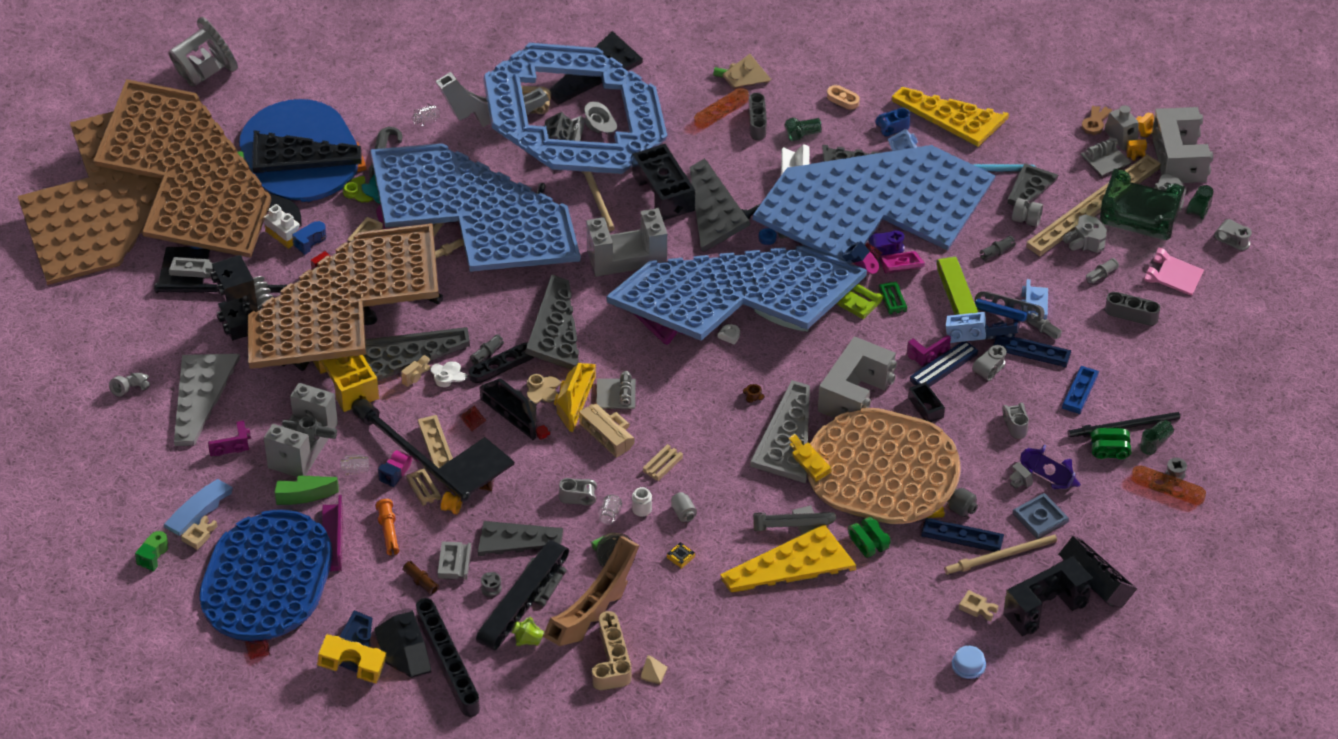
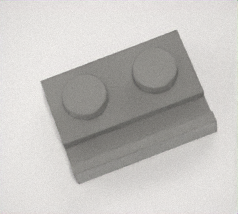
(454, 560)

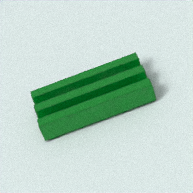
(895, 308)

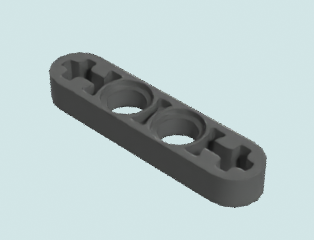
(1011, 302)

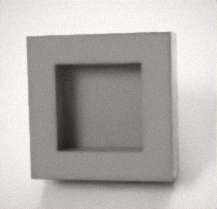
(1020, 476)

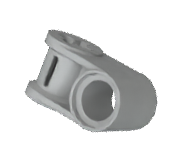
(1233, 233)
(991, 362)
(1016, 420)
(575, 491)

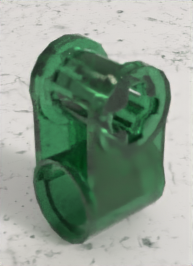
(1201, 201)

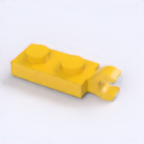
(809, 459)

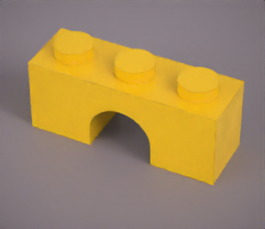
(337, 650)

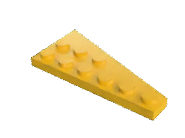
(952, 115)
(793, 561)

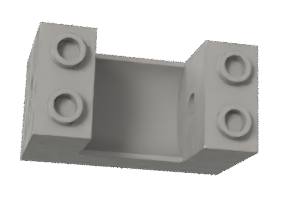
(1176, 146)
(628, 249)
(857, 363)
(289, 449)

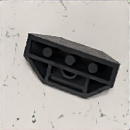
(511, 405)
(403, 643)

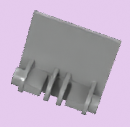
(1105, 157)
(616, 392)

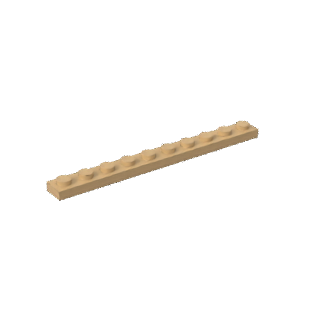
(1090, 206)

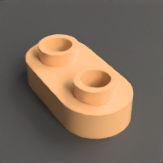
(843, 97)

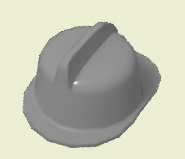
(599, 118)

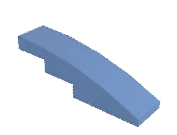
(197, 506)

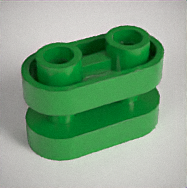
(1111, 443)
(869, 537)

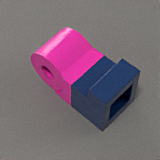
(861, 257)
(395, 468)

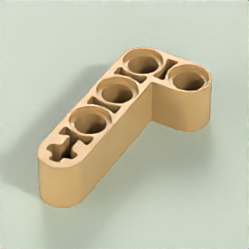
(618, 668)

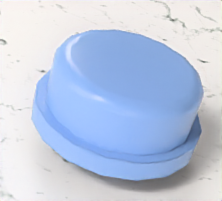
(969, 662)

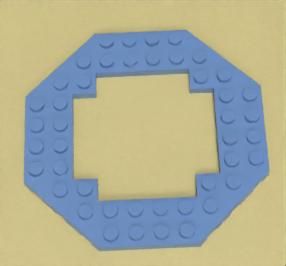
(510, 118)

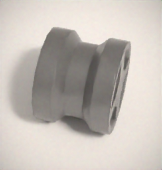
(1176, 467)
(487, 581)

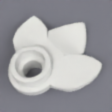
(448, 373)

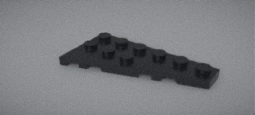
(574, 85)
(294, 152)

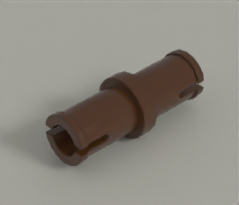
(420, 577)

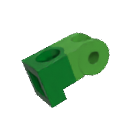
(151, 549)

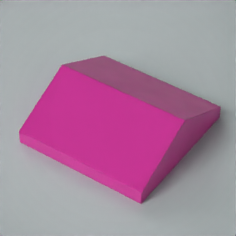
(901, 262)

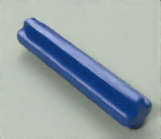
(1001, 310)

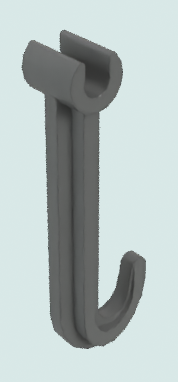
(382, 139)
(764, 521)

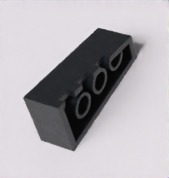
(1106, 579)

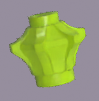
(527, 632)

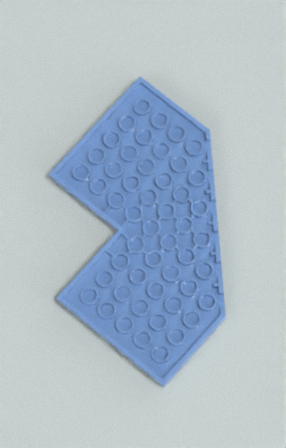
(847, 198)
(498, 219)
(705, 291)

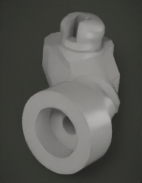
(120, 385)

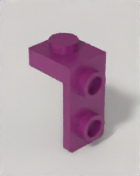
(922, 355)
(233, 444)

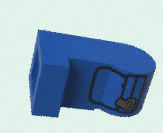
(308, 236)

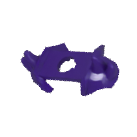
(1063, 476)

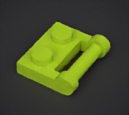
(859, 305)

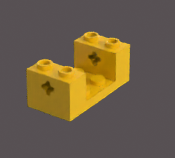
(351, 379)

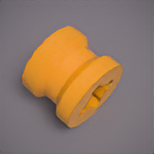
(451, 503)

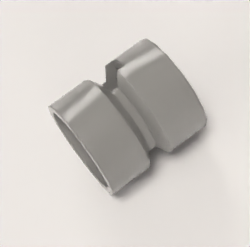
(1027, 212)

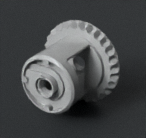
(210, 65)

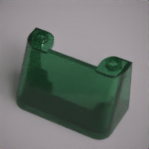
(1140, 207)

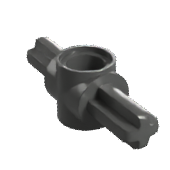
(310, 426)

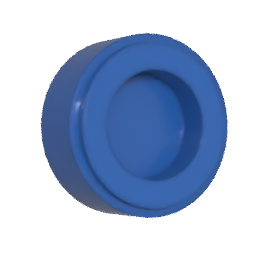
(767, 236)

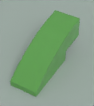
(305, 489)

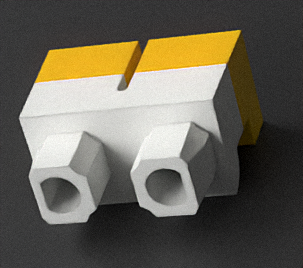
(280, 225)

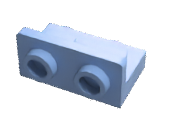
(903, 140)
(1037, 296)
(966, 327)

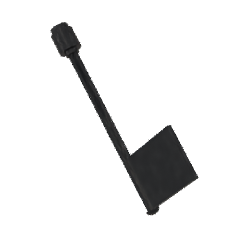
(173, 283)
(461, 474)

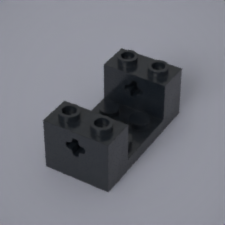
(671, 187)
(239, 292)
(1025, 599)

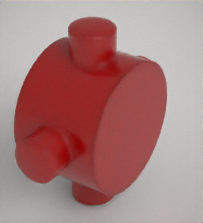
(542, 432)

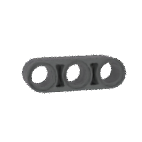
(757, 116)
(1132, 308)

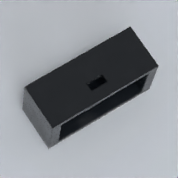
(923, 394)

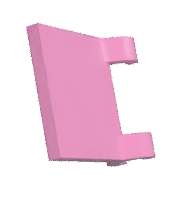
(1174, 273)

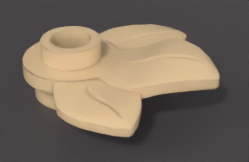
(542, 388)

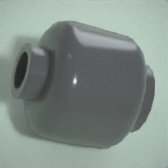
(963, 502)

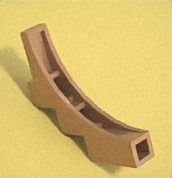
(609, 586)

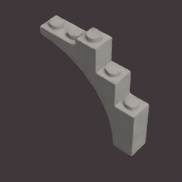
(465, 102)

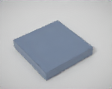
(1040, 516)

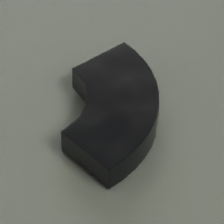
(286, 206)

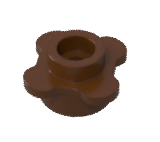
(753, 393)

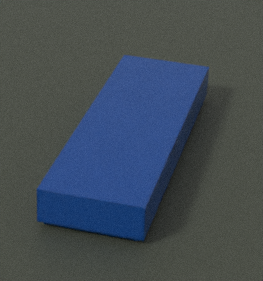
(1080, 389)

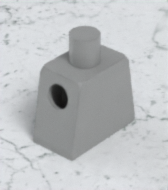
(1122, 126)

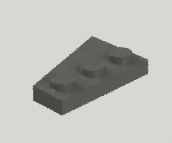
(1031, 184)

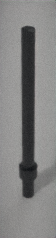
(1087, 429)

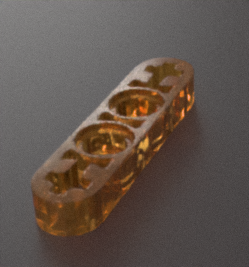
(719, 106)
(1169, 483)

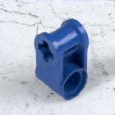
(894, 121)

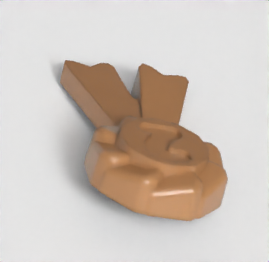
(1094, 124)

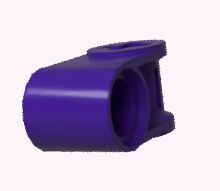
(886, 243)

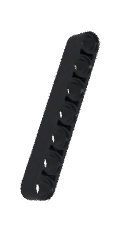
(522, 595)
(448, 657)

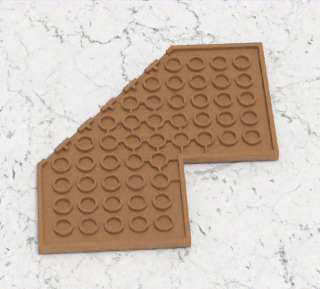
(206, 186)
(90, 220)
(324, 309)

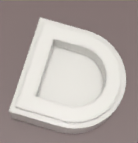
(729, 333)

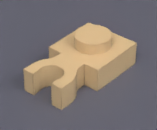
(413, 372)
(199, 534)
(976, 604)

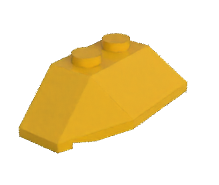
(574, 393)

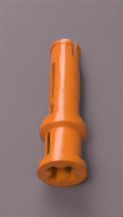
(386, 519)

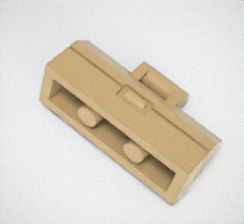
(605, 430)

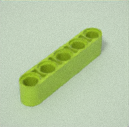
(955, 286)

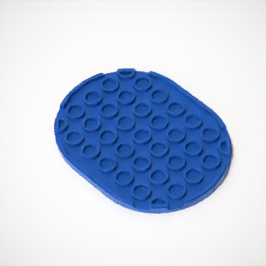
(307, 120)
(266, 575)

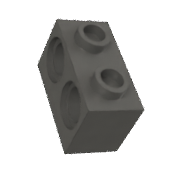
(558, 126)

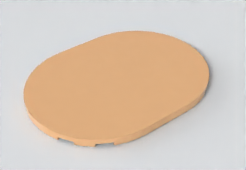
(886, 466)

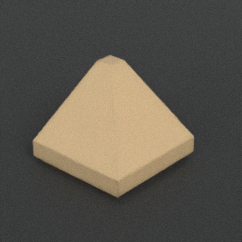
(653, 670)

